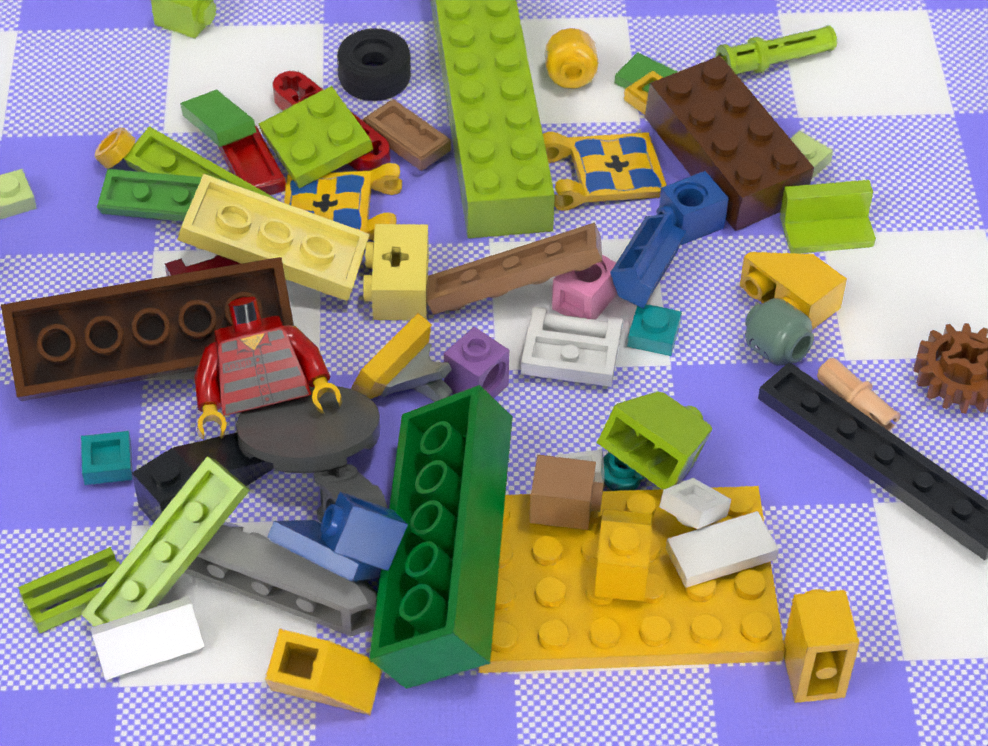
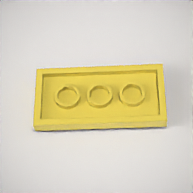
(259, 228)

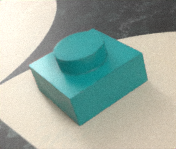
(654, 329)
(106, 457)

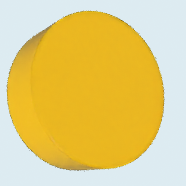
(114, 147)

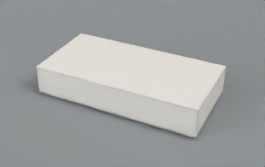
(721, 549)
(147, 638)

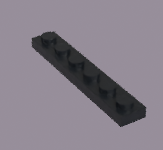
(880, 456)

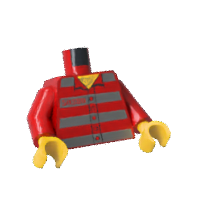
(257, 366)

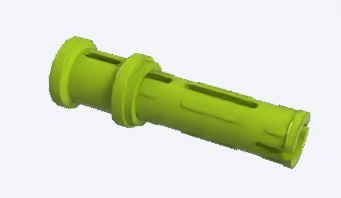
(759, 54)

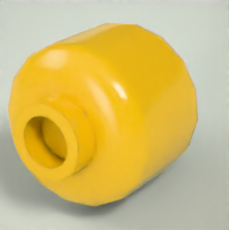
(571, 58)

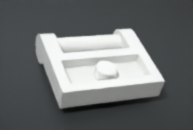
(571, 348)

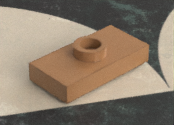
(409, 134)

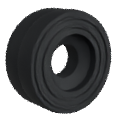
(374, 82)

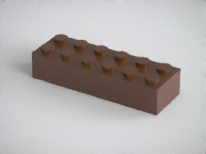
(132, 327)

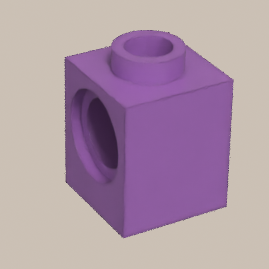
(477, 361)

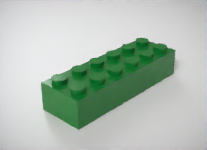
(444, 577)

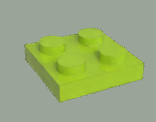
(315, 136)

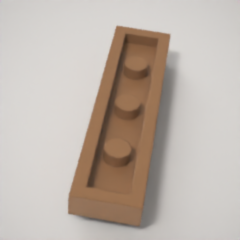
(514, 269)

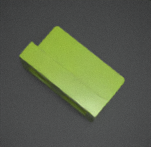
(827, 216)

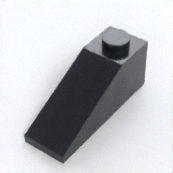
(166, 475)

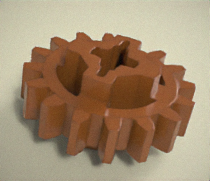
(960, 372)

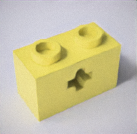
(398, 271)

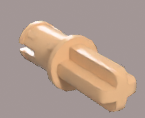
(857, 393)

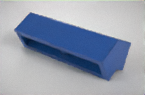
(646, 258)

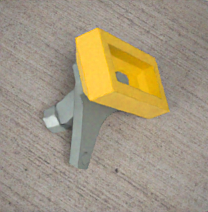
(405, 365)

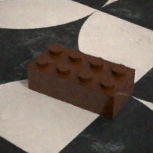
(724, 130)

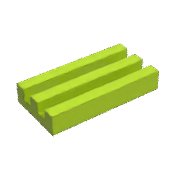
(68, 584)

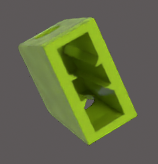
(656, 437)

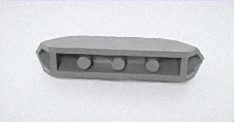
(285, 580)

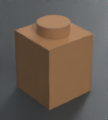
(564, 492)

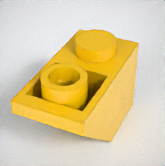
(796, 278)
(322, 672)

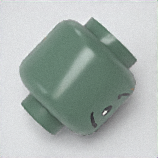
(779, 332)

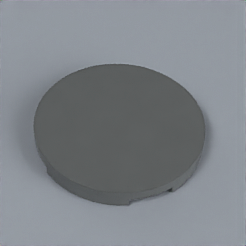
(305, 440)

